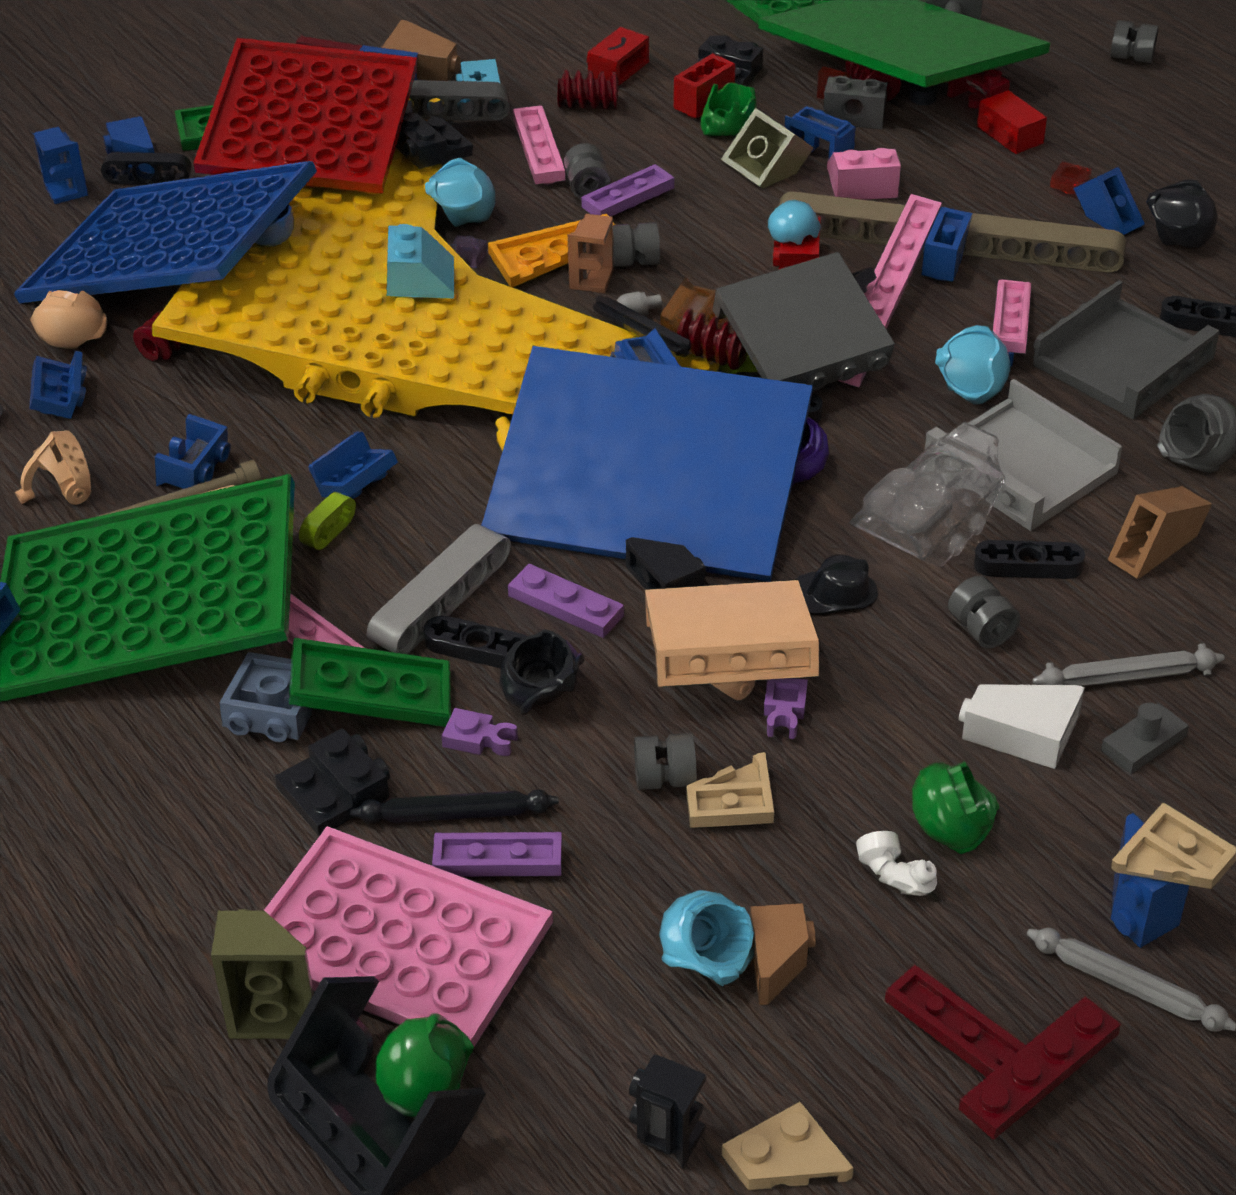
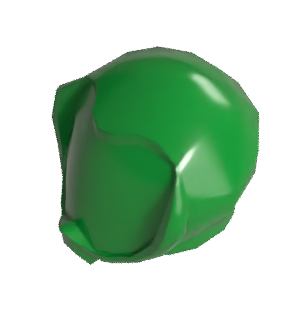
(953, 806)
(421, 1059)

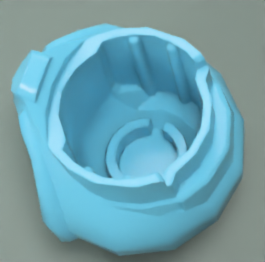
(462, 192)
(974, 364)
(707, 936)

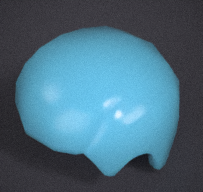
(793, 222)

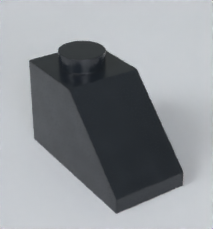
(663, 564)

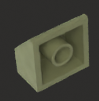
(766, 151)

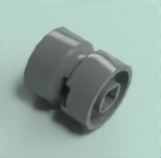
(1144, 37)
(585, 169)
(636, 244)
(984, 612)
(679, 756)

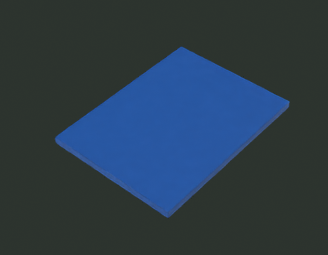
(168, 232)
(650, 455)

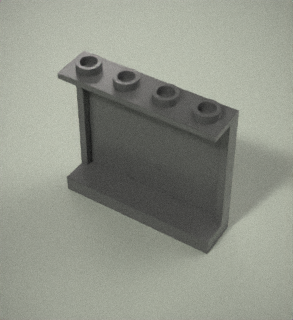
(806, 323)
(1121, 352)

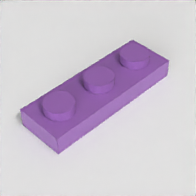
(628, 191)
(566, 600)
(499, 853)

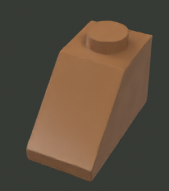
(779, 946)

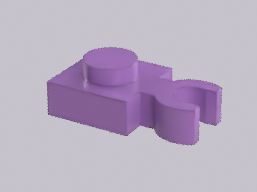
(785, 704)
(473, 731)

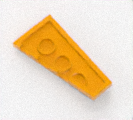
(532, 253)

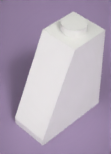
(1023, 719)

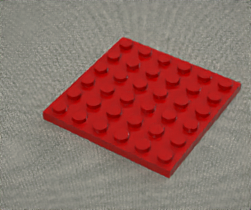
(308, 105)

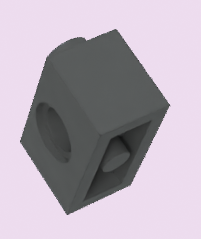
(866, 113)

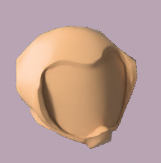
(68, 319)

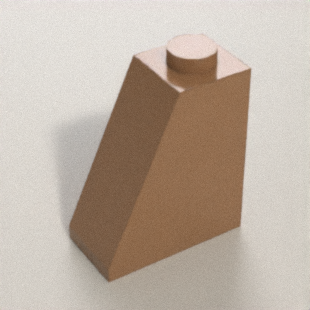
(436, 55)
(1157, 528)

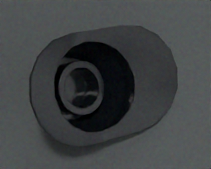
(838, 585)

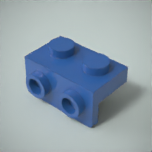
(57, 385)
(351, 466)

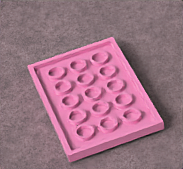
(412, 926)

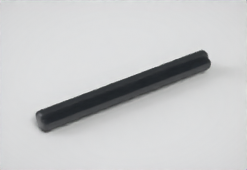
(640, 324)

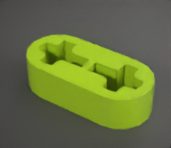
(327, 520)

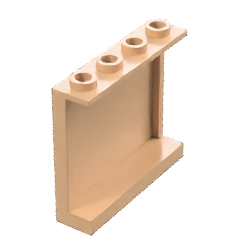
(731, 633)

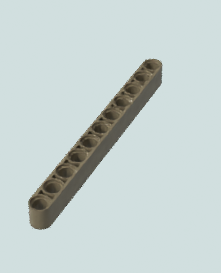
(996, 233)

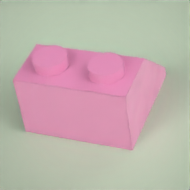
(865, 174)

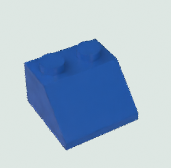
(1143, 905)

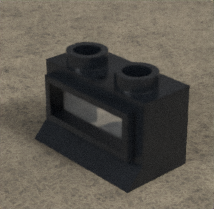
(667, 1107)

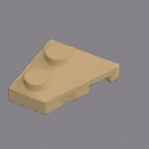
(732, 797)
(1175, 851)
(785, 1152)

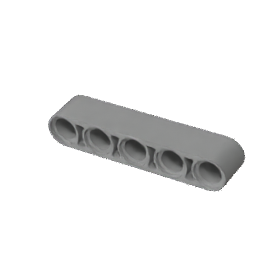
(438, 588)

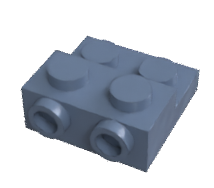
(260, 700)

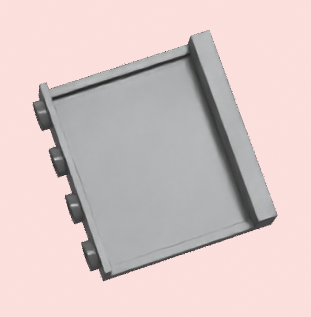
(1043, 454)

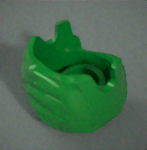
(727, 109)

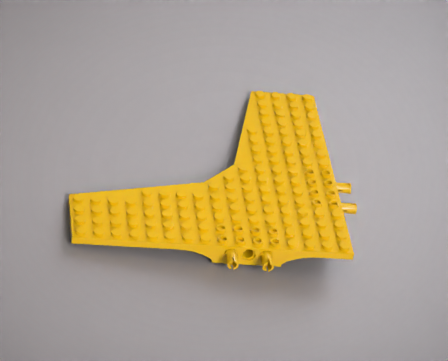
(327, 328)

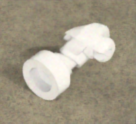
(881, 850)

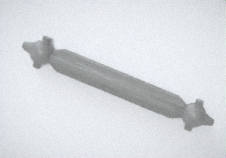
(1131, 668)
(1132, 979)

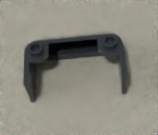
(342, 1112)

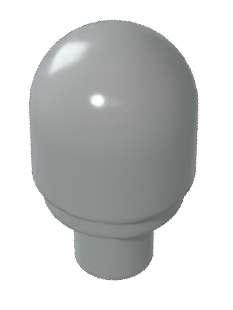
(639, 302)

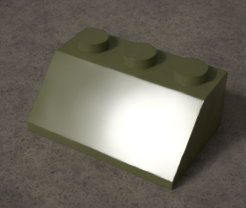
(259, 975)

